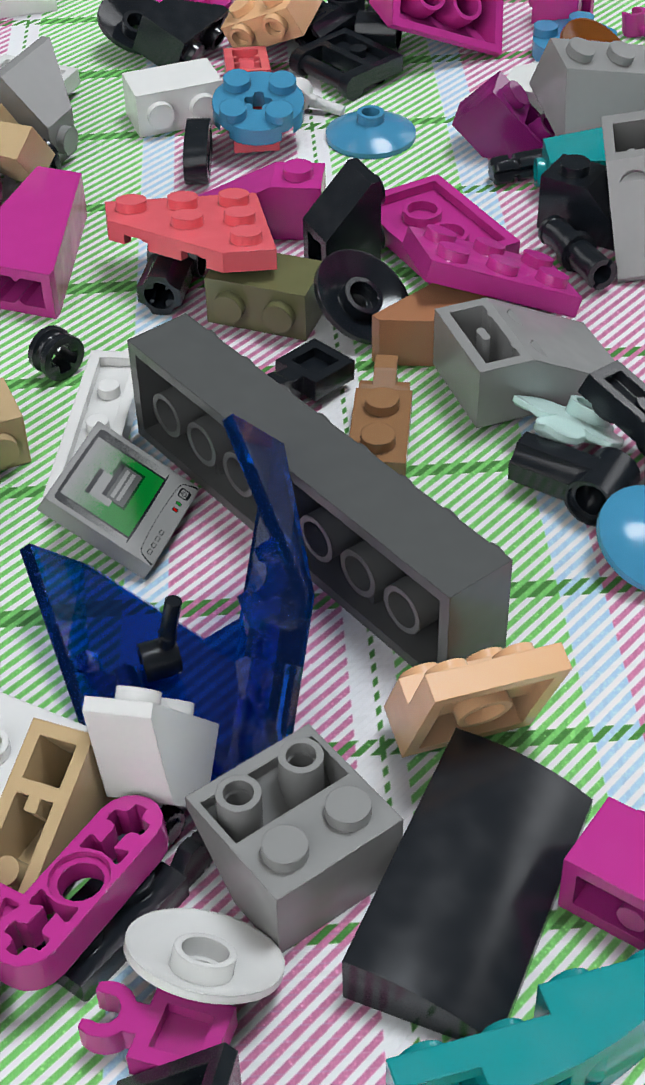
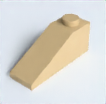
(46, 801)

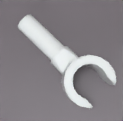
(314, 101)

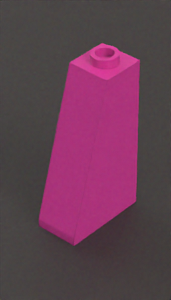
(40, 241)

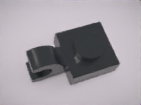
(313, 370)

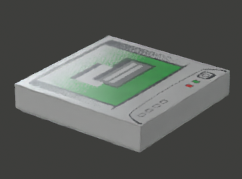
(119, 499)

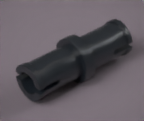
(577, 252)

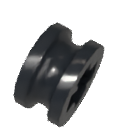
(46, 344)

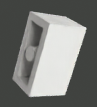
(166, 95)

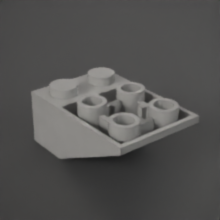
(626, 184)
(505, 350)

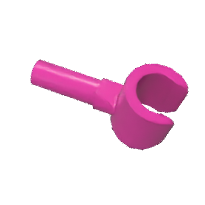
(634, 24)

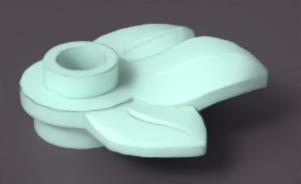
(569, 423)

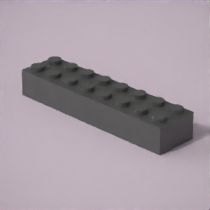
(367, 531)

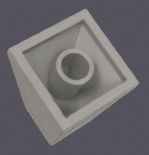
(38, 97)

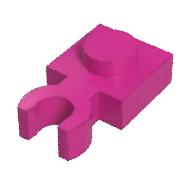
(157, 1031)

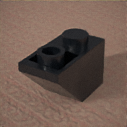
(179, 31)
(346, 214)

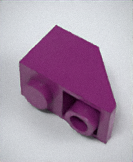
(501, 119)

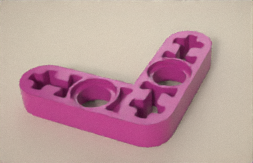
(79, 922)

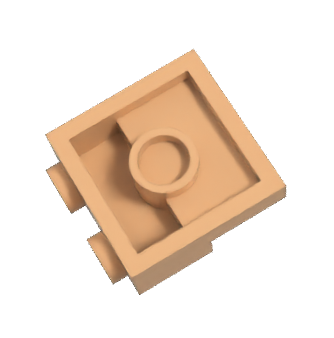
(268, 21)
(476, 694)

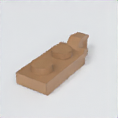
(384, 414)

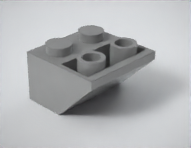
(296, 835)

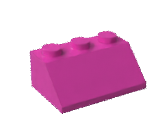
(456, 22)

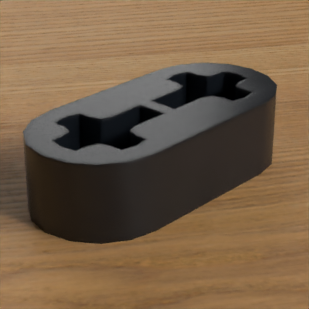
(197, 151)

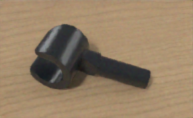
(162, 655)

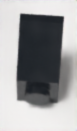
(580, 194)

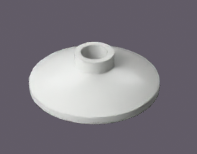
(204, 956)

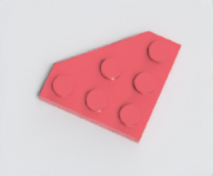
(220, 228)

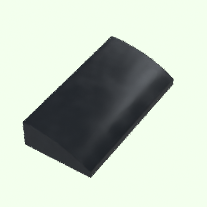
(466, 891)

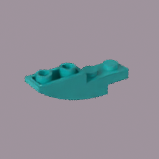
(582, 1033)

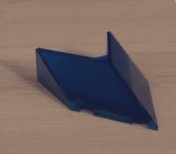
(236, 677)

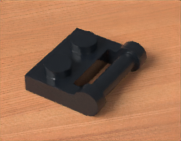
(359, 57)

